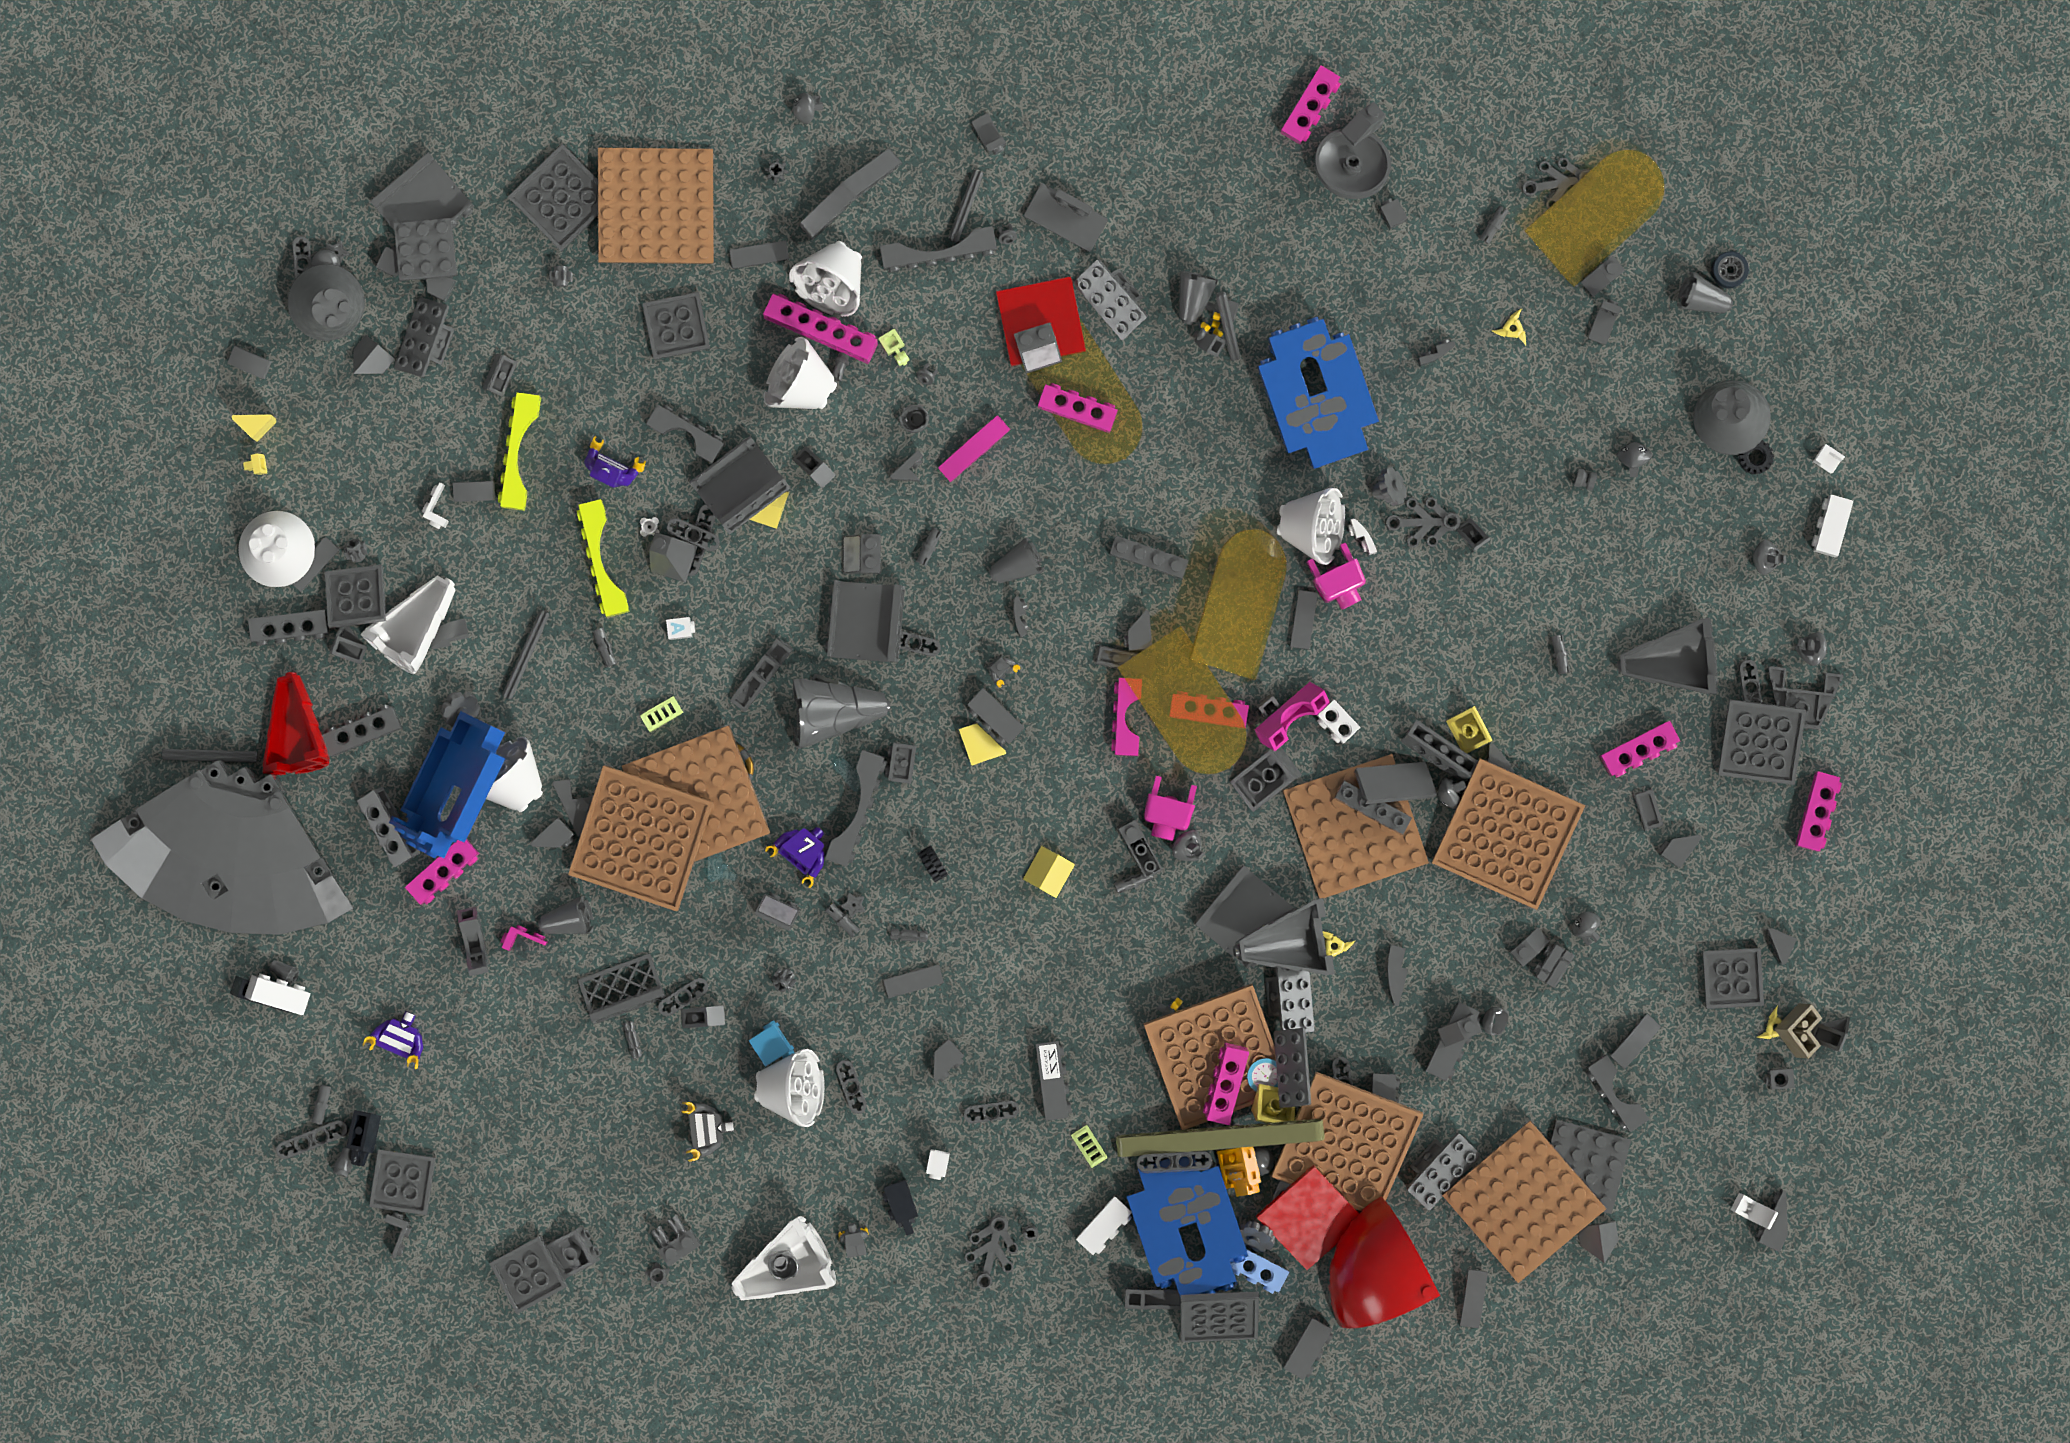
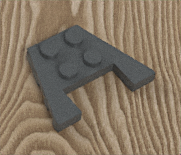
(1814, 702)
(575, 808)

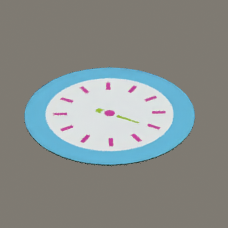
(1262, 1072)

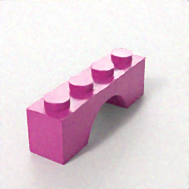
(1307, 701)
(1126, 742)

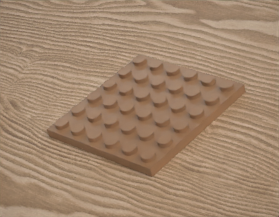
(655, 205)
(714, 771)
(1508, 834)
(640, 838)
(1343, 844)
(1189, 1046)
(1361, 1143)
(1524, 1201)

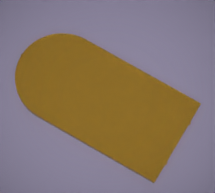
(1599, 213)
(1093, 377)
(1241, 604)
(1186, 704)

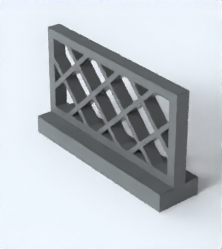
(627, 1004)

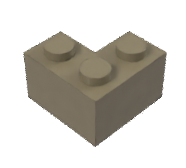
(1796, 1030)

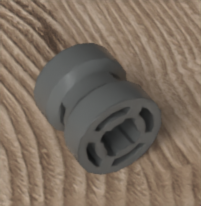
(1580, 479)

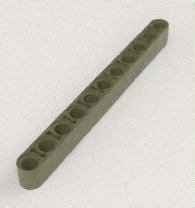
(1220, 1137)

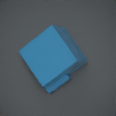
(771, 1044)

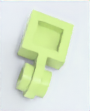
(892, 343)

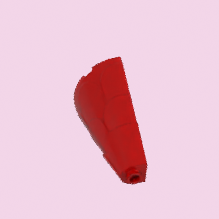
(293, 731)

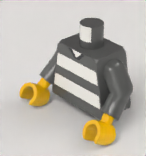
(706, 1129)

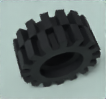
(1757, 468)
(932, 863)

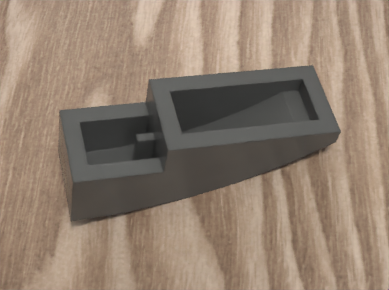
(1395, 973)
(1635, 1041)
(1473, 1298)

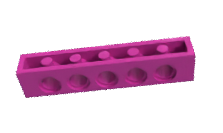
(826, 337)

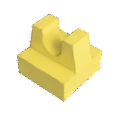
(256, 464)

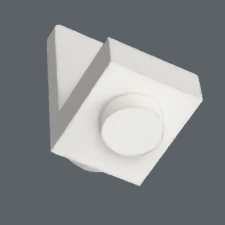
(435, 520)
(1754, 1211)

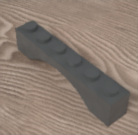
(978, 242)
(868, 769)
(1153, 1298)

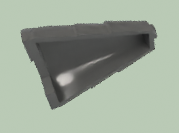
(1677, 659)
(833, 709)
(1290, 942)

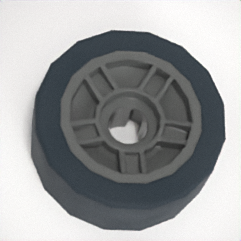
(1733, 260)

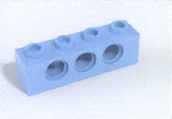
(1277, 1277)

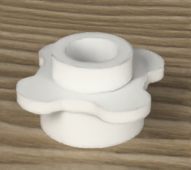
(645, 523)

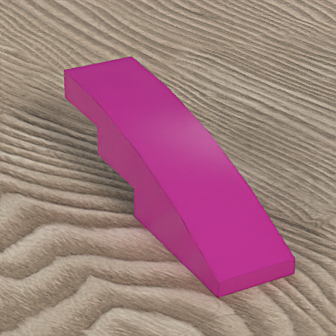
(974, 448)

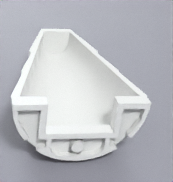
(412, 625)
(812, 1259)

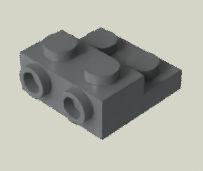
(574, 1252)

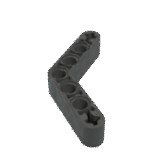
(848, 192)

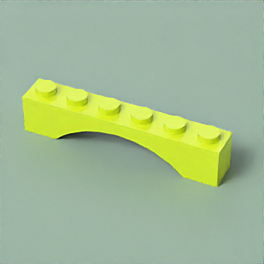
(525, 412)
(594, 519)

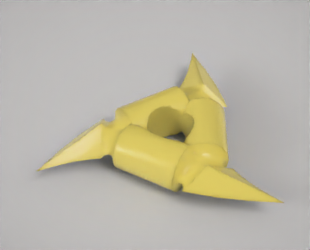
(1506, 328)
(1333, 939)
(1769, 1029)

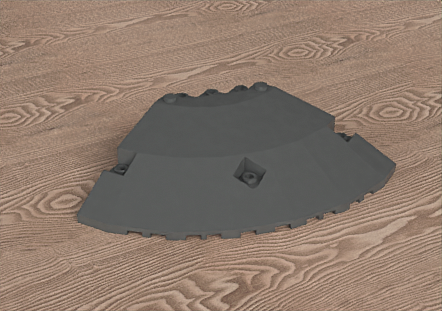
(231, 836)

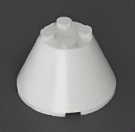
(830, 279)
(799, 379)
(1314, 524)
(276, 549)
(518, 777)
(792, 1087)

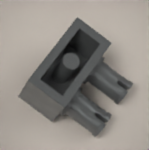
(675, 1249)

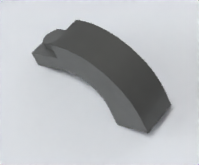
(473, 940)

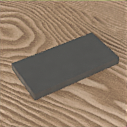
(1395, 782)

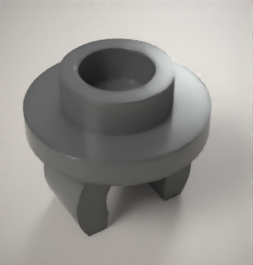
(1008, 236)
(925, 376)

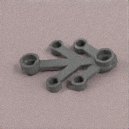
(1561, 182)
(1426, 521)
(992, 1248)

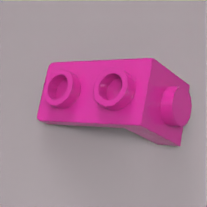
(509, 938)

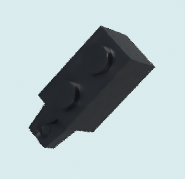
(362, 1136)
(901, 1204)

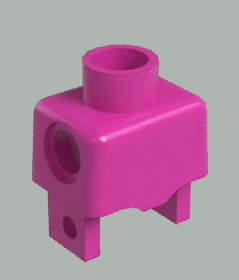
(1339, 581)
(1167, 812)

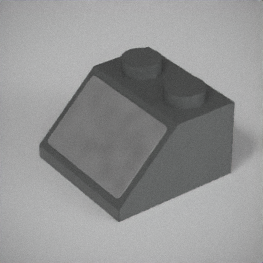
(1038, 348)
(862, 554)
(778, 912)

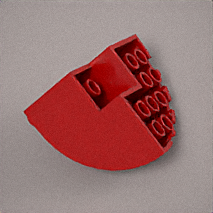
(1377, 1270)

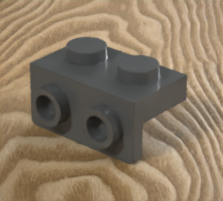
(901, 763)

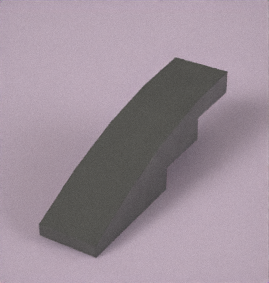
(761, 674)

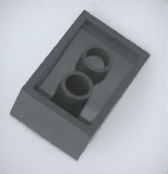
(1265, 778)

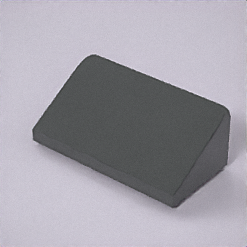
(499, 375)

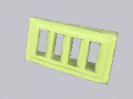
(644, 716)
(1099, 1159)

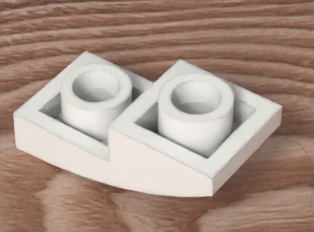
(1359, 531)

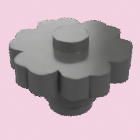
(1390, 487)
(459, 702)
(1257, 1236)

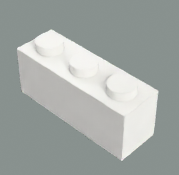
(1832, 525)
(277, 994)
(1104, 1226)

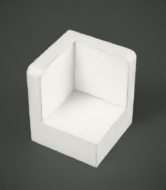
(1828, 458)

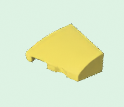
(979, 744)

